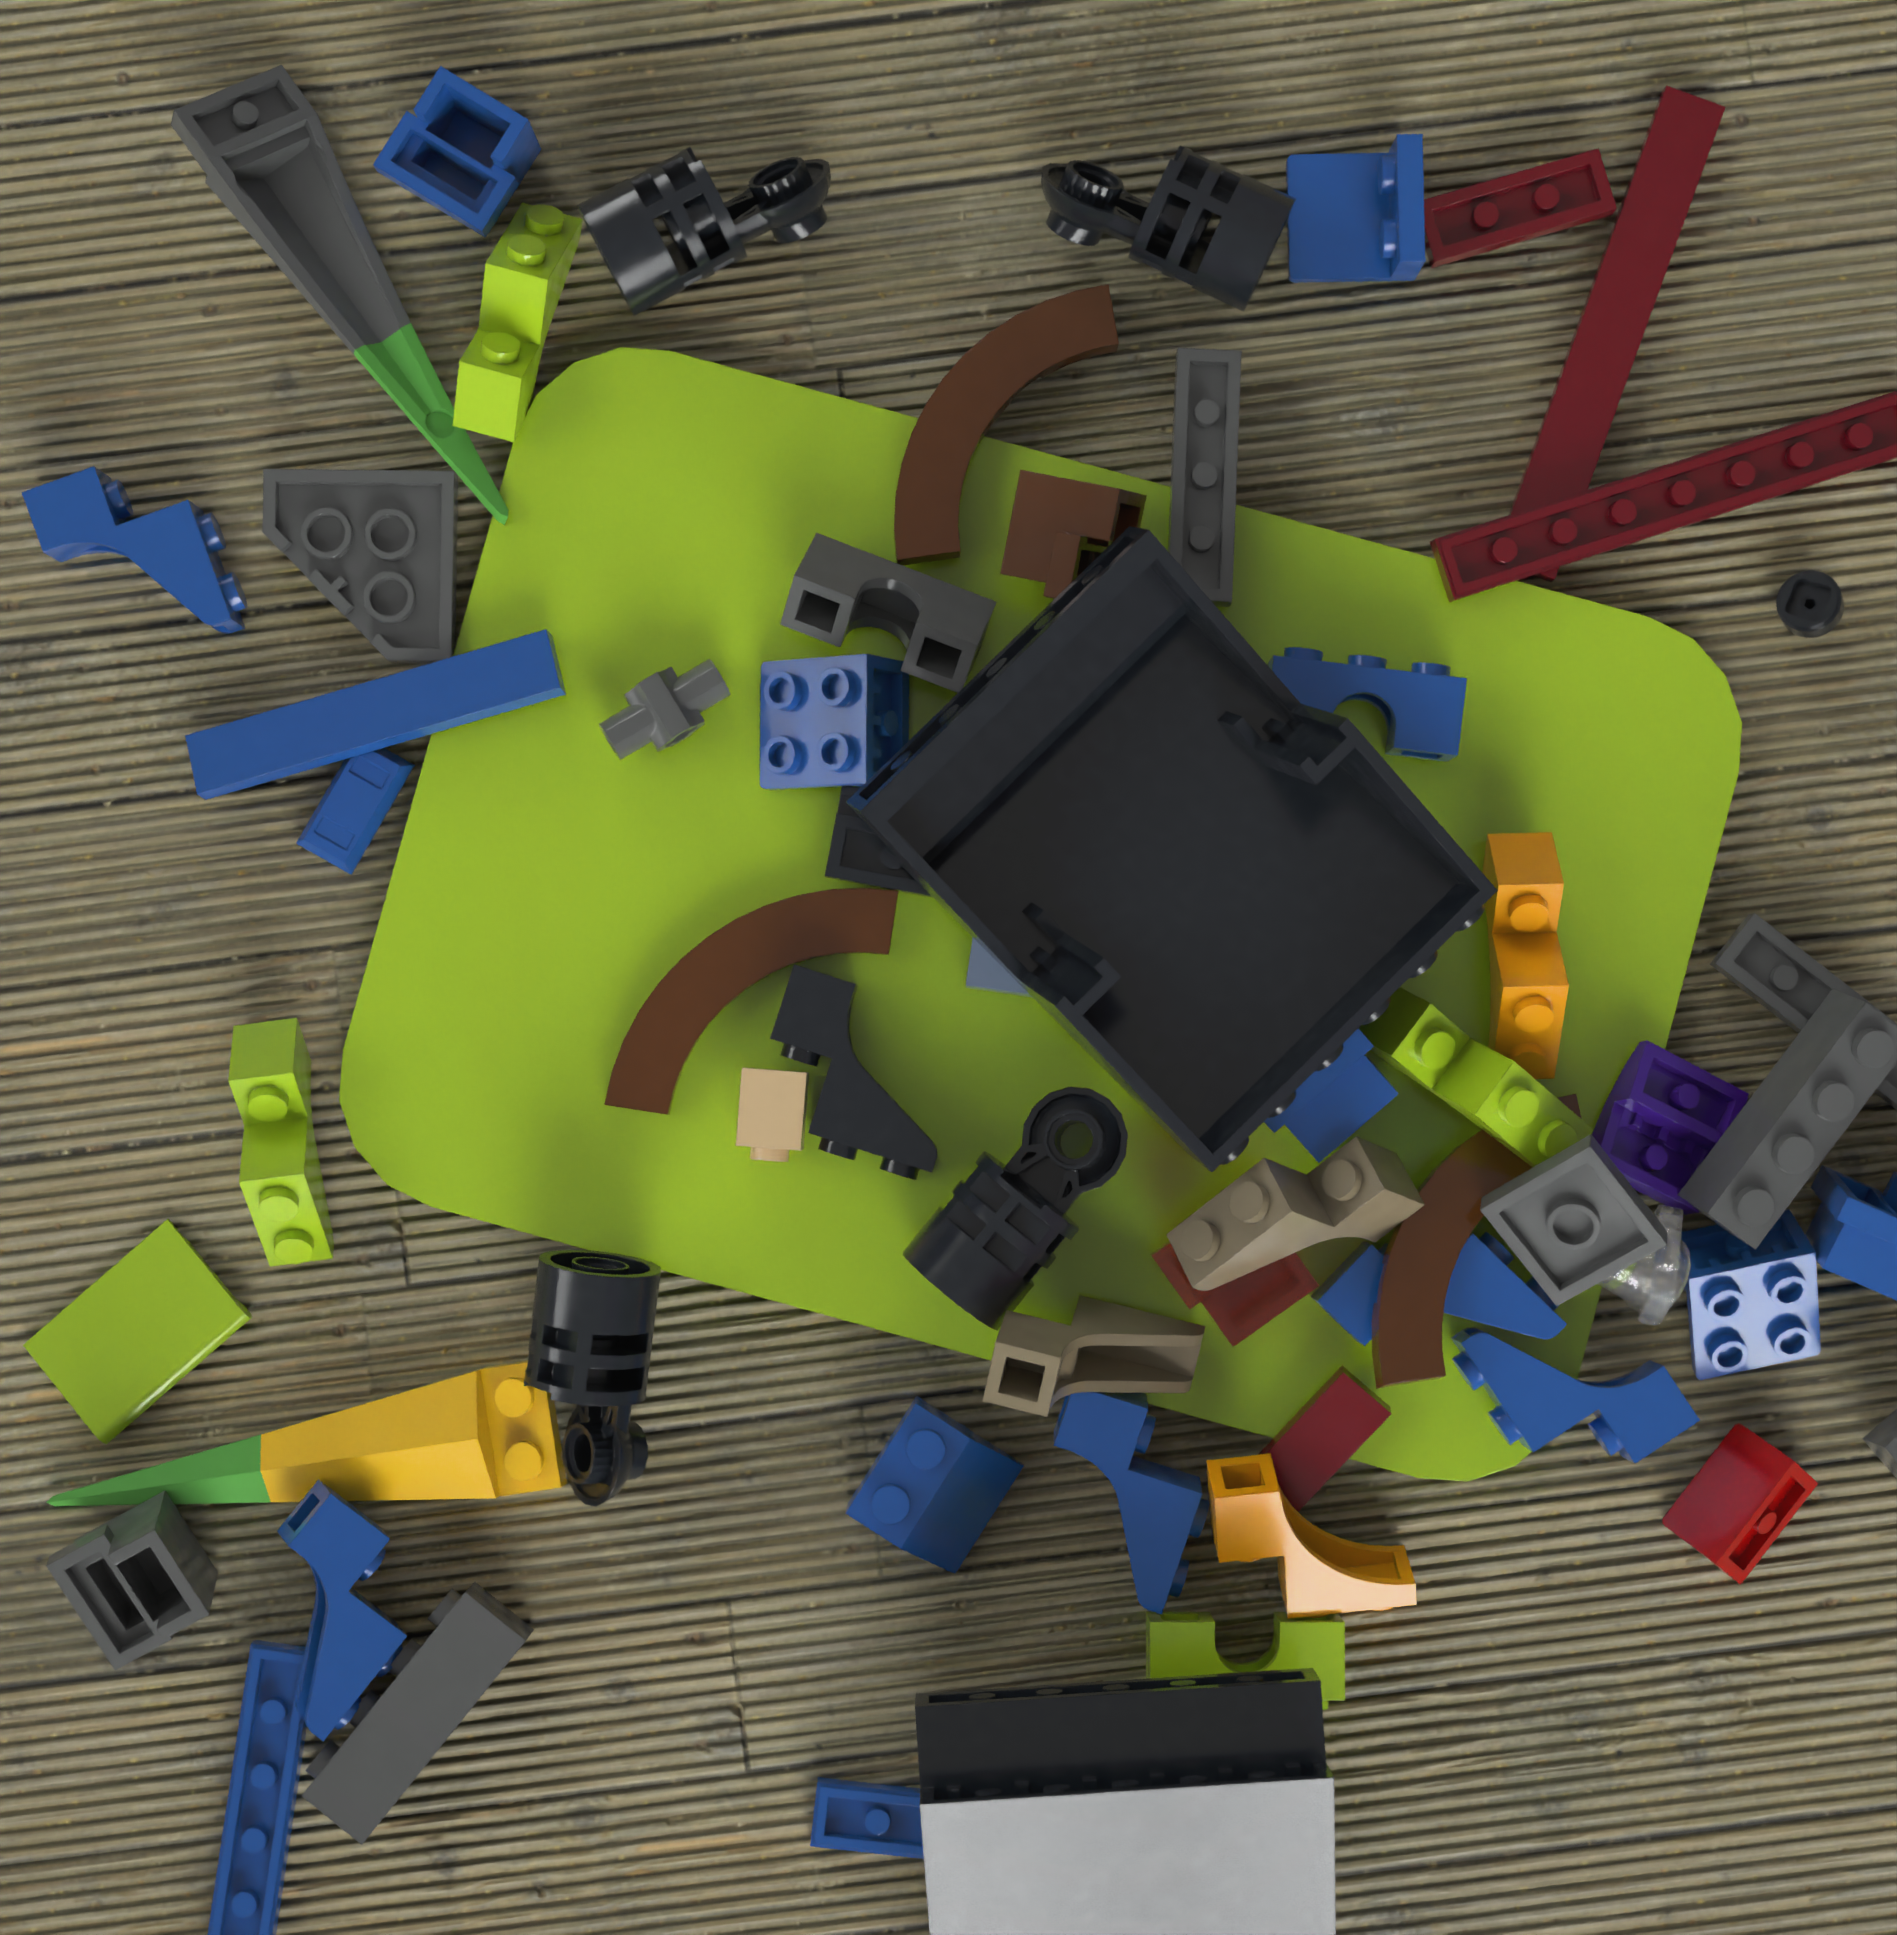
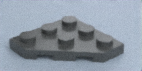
(375, 549)

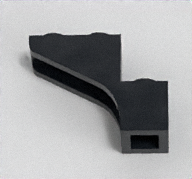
(852, 1105)

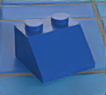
(933, 1487)

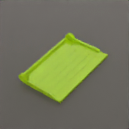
(137, 1331)

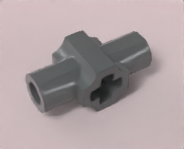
(664, 709)

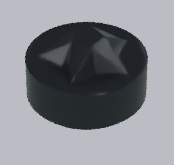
(1810, 604)

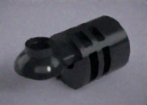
(703, 227)
(1170, 228)
(1014, 1214)
(595, 1352)

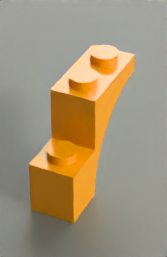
(1525, 951)
(1315, 1569)

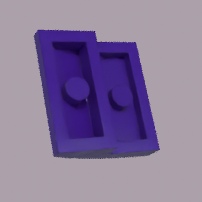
(1664, 1121)

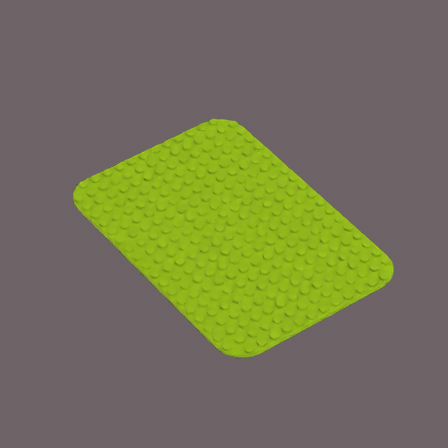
(562, 884)

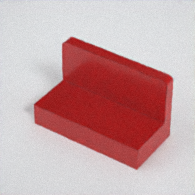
(1739, 1502)

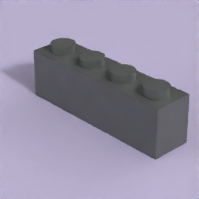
(1794, 1118)
(417, 1712)

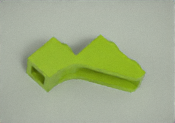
(516, 311)
(1473, 1079)
(279, 1146)

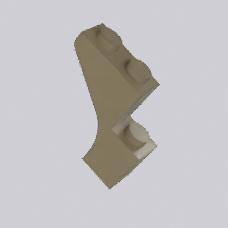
(1282, 1211)
(1100, 1352)

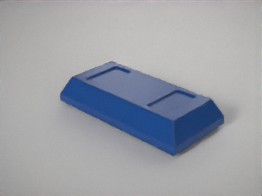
(355, 807)

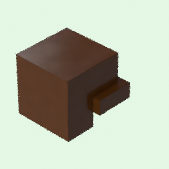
(1064, 527)

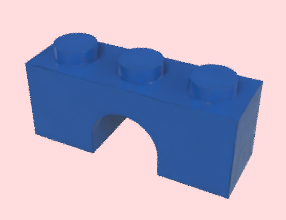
(1419, 706)

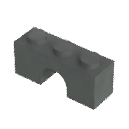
(853, 589)

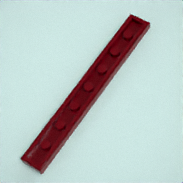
(1620, 301)
(1667, 497)

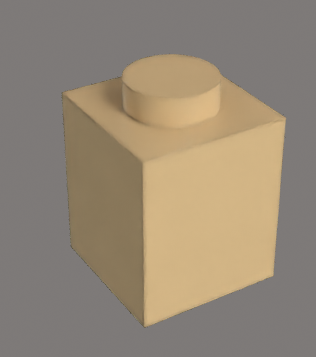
(772, 1112)

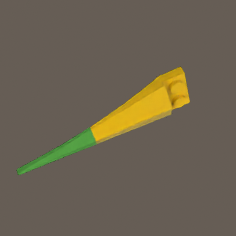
(437, 1441)

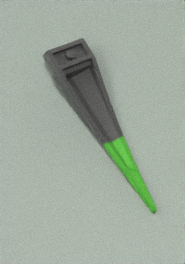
(287, 190)

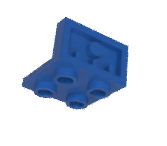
(1357, 214)
(830, 719)
(1751, 1303)

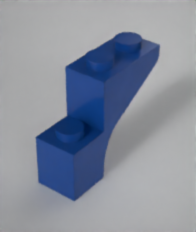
(172, 545)
(1478, 1291)
(1540, 1402)
(1154, 1501)
(347, 1633)

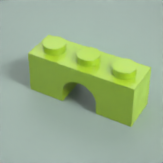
(1186, 1647)

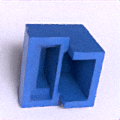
(460, 152)
(1336, 1099)
(1856, 1230)

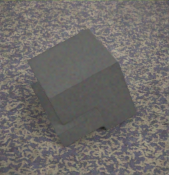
(136, 1579)

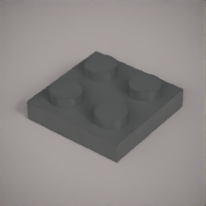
(1574, 1220)

